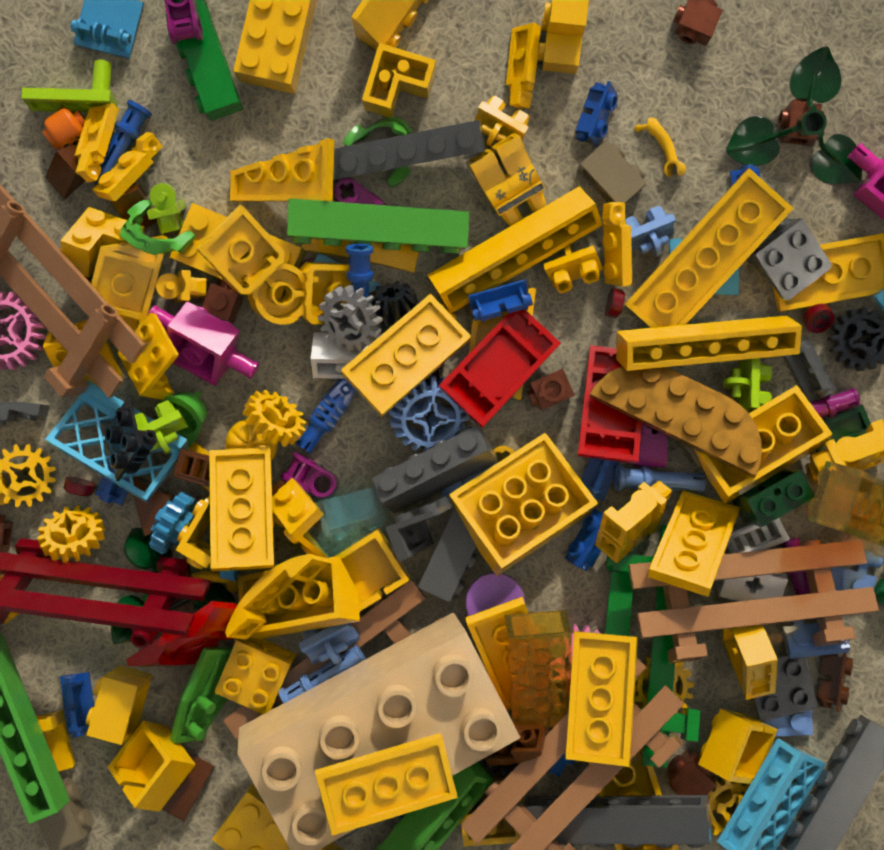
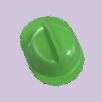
(193, 412)

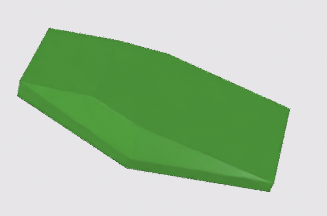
(198, 700)

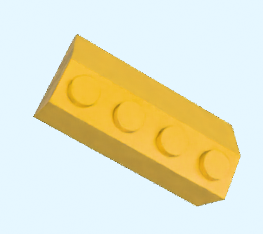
(384, 20)
(787, 432)
(305, 606)

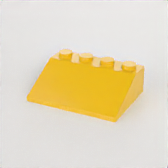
(522, 503)

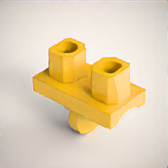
(498, 124)
(573, 266)
(180, 286)

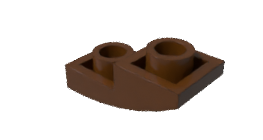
(523, 749)
(188, 792)

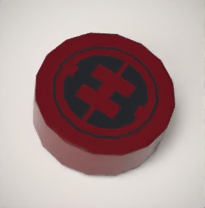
(615, 302)
(818, 318)
(78, 486)

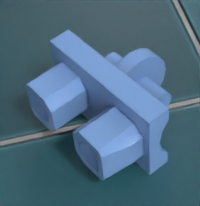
(652, 234)
(328, 643)

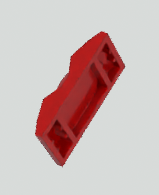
(499, 365)
(604, 430)
(180, 650)

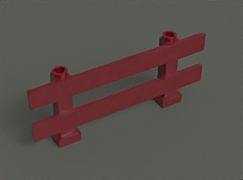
(155, 616)

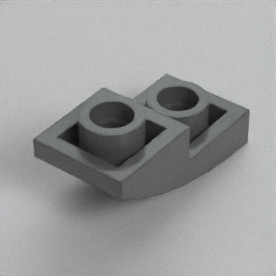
(29, 411)

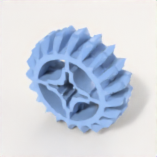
(451, 418)

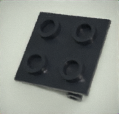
(126, 443)
(793, 690)

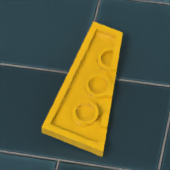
(294, 175)

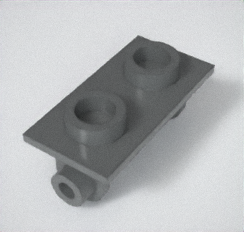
(810, 372)

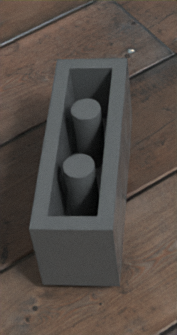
(449, 560)

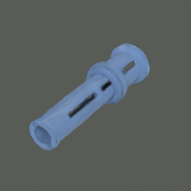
(632, 478)
(306, 682)

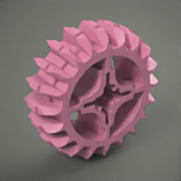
(16, 323)

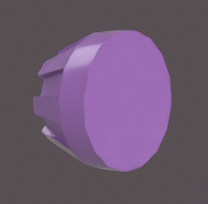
(491, 591)

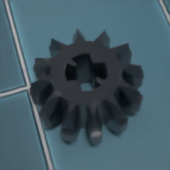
(394, 302)

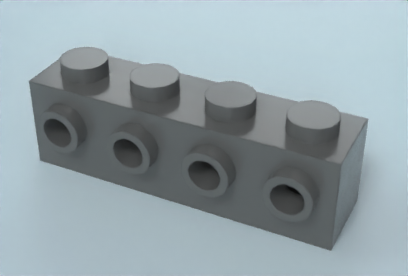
(435, 469)

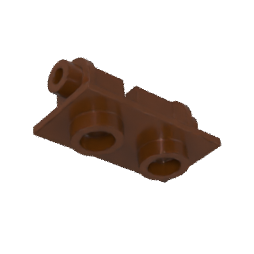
(833, 690)

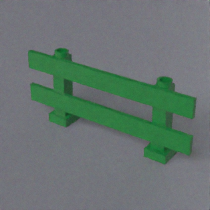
(660, 672)

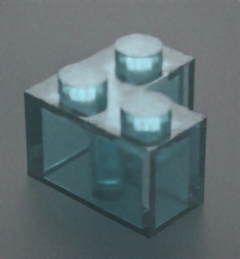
(351, 511)

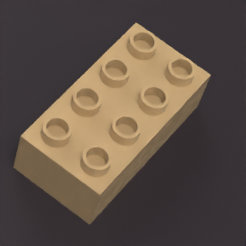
(392, 698)

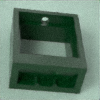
(779, 496)

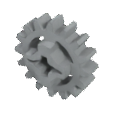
(350, 318)

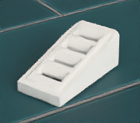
(782, 536)

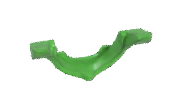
(398, 126)
(133, 234)

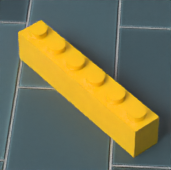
(516, 249)
(708, 342)

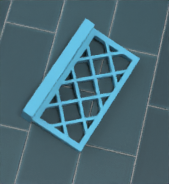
(100, 403)
(768, 790)

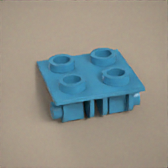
(108, 26)

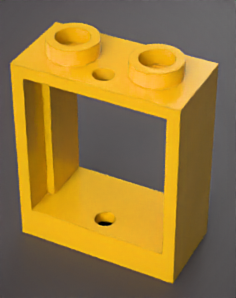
(752, 659)

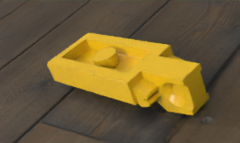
(523, 64)
(95, 140)
(128, 169)
(616, 245)

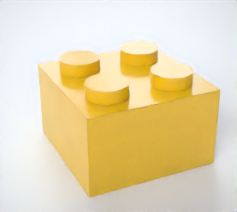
(373, 566)
(118, 704)
(736, 746)
(150, 766)

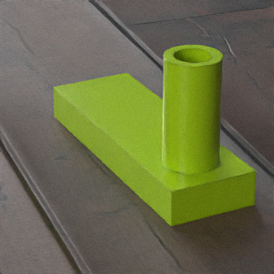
(75, 99)

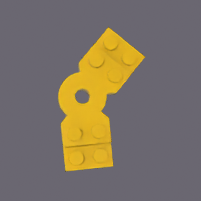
(255, 266)

